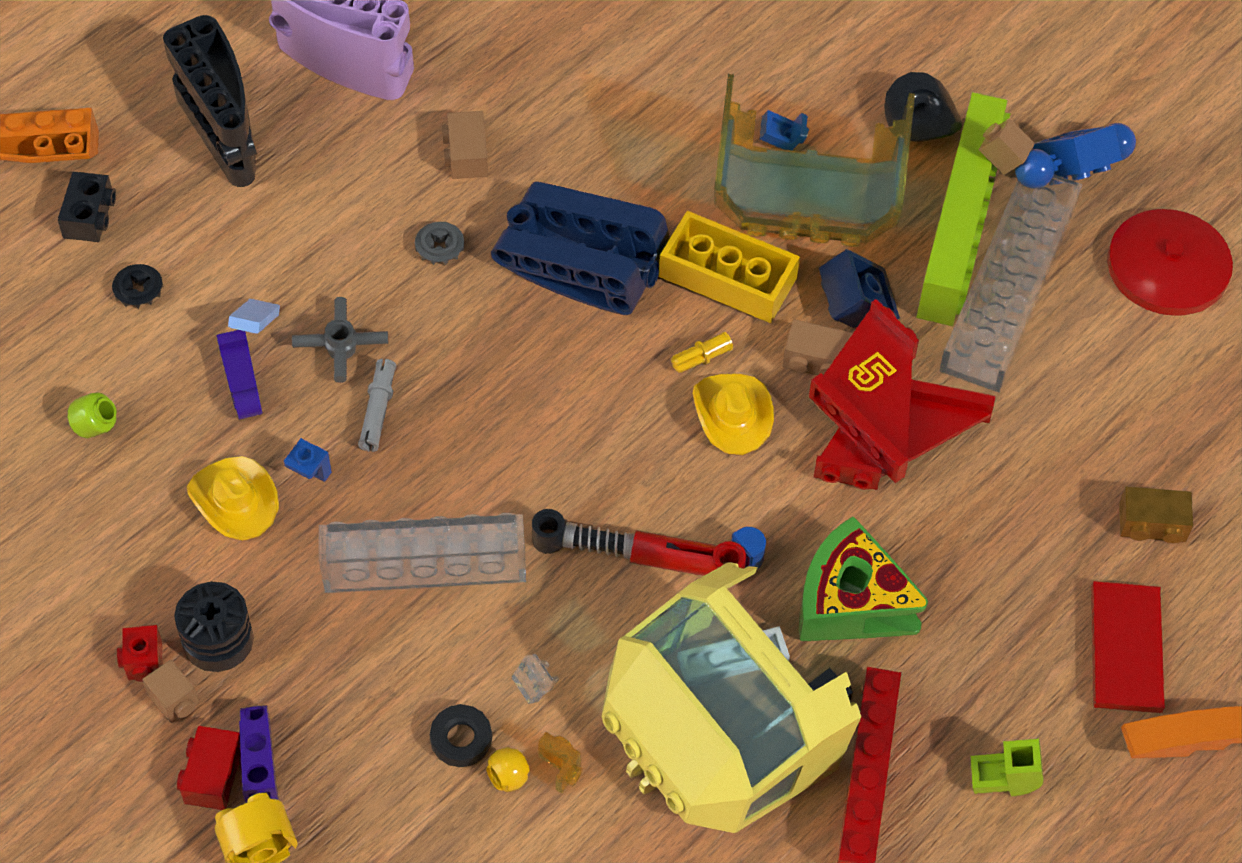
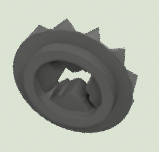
(439, 233)

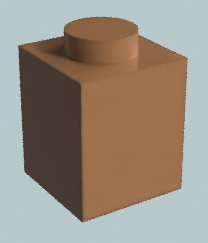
(1006, 146)
(171, 691)

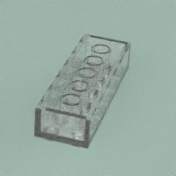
(422, 553)

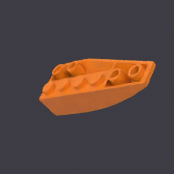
(48, 135)

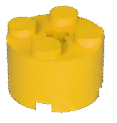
(255, 831)

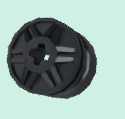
(218, 642)

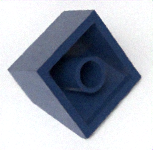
(852, 285)

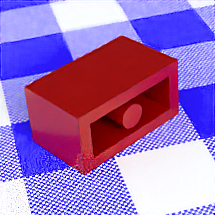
(210, 768)

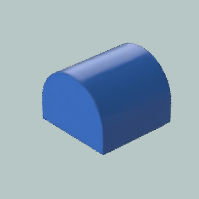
(753, 543)

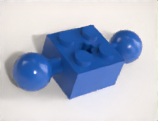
(1076, 154)

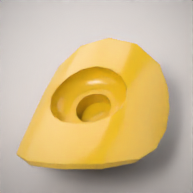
(734, 412)
(235, 497)

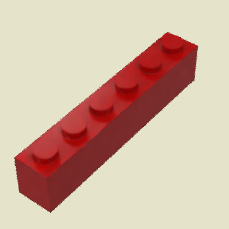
(869, 767)

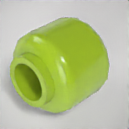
(92, 415)

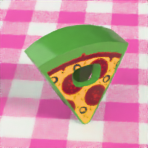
(857, 590)

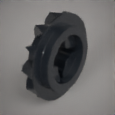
(143, 276)

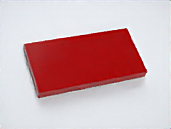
(1127, 647)

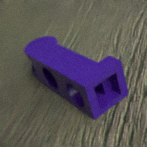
(239, 373)
(257, 753)

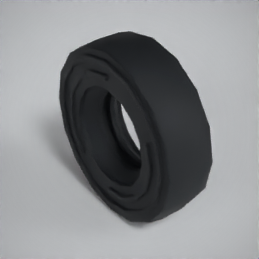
(455, 716)

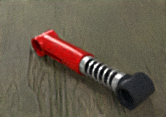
(640, 548)

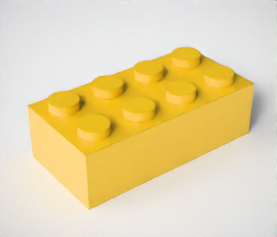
(728, 266)

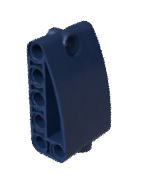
(583, 246)

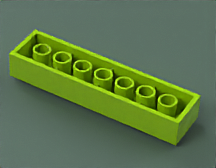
(963, 208)

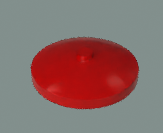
(1169, 262)

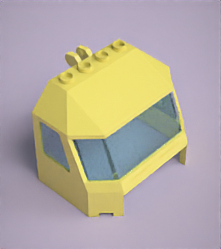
(721, 709)

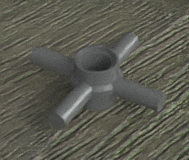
(340, 349)

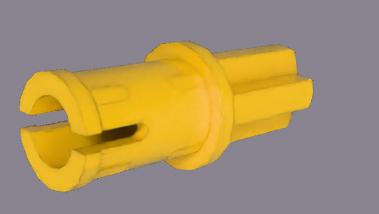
(702, 352)

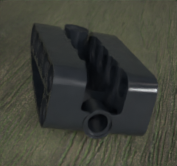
(213, 94)

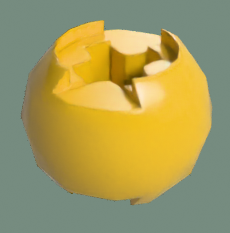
(507, 769)

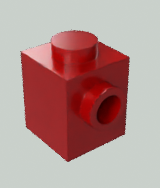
(140, 651)

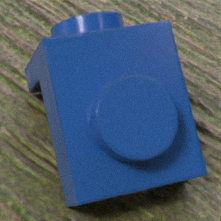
(783, 131)
(309, 461)

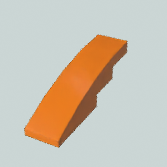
(1184, 732)

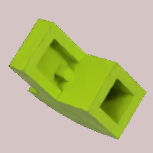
(1014, 770)

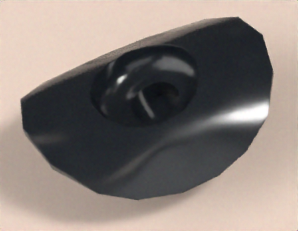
(933, 107)

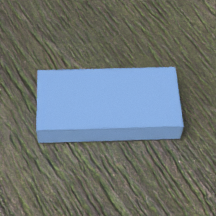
(253, 316)

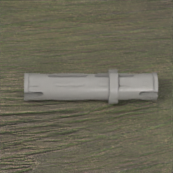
(379, 394)

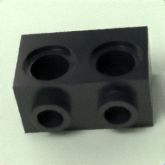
(86, 206)

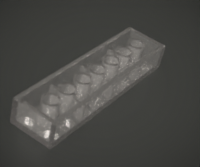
(1009, 283)

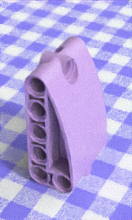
(349, 42)

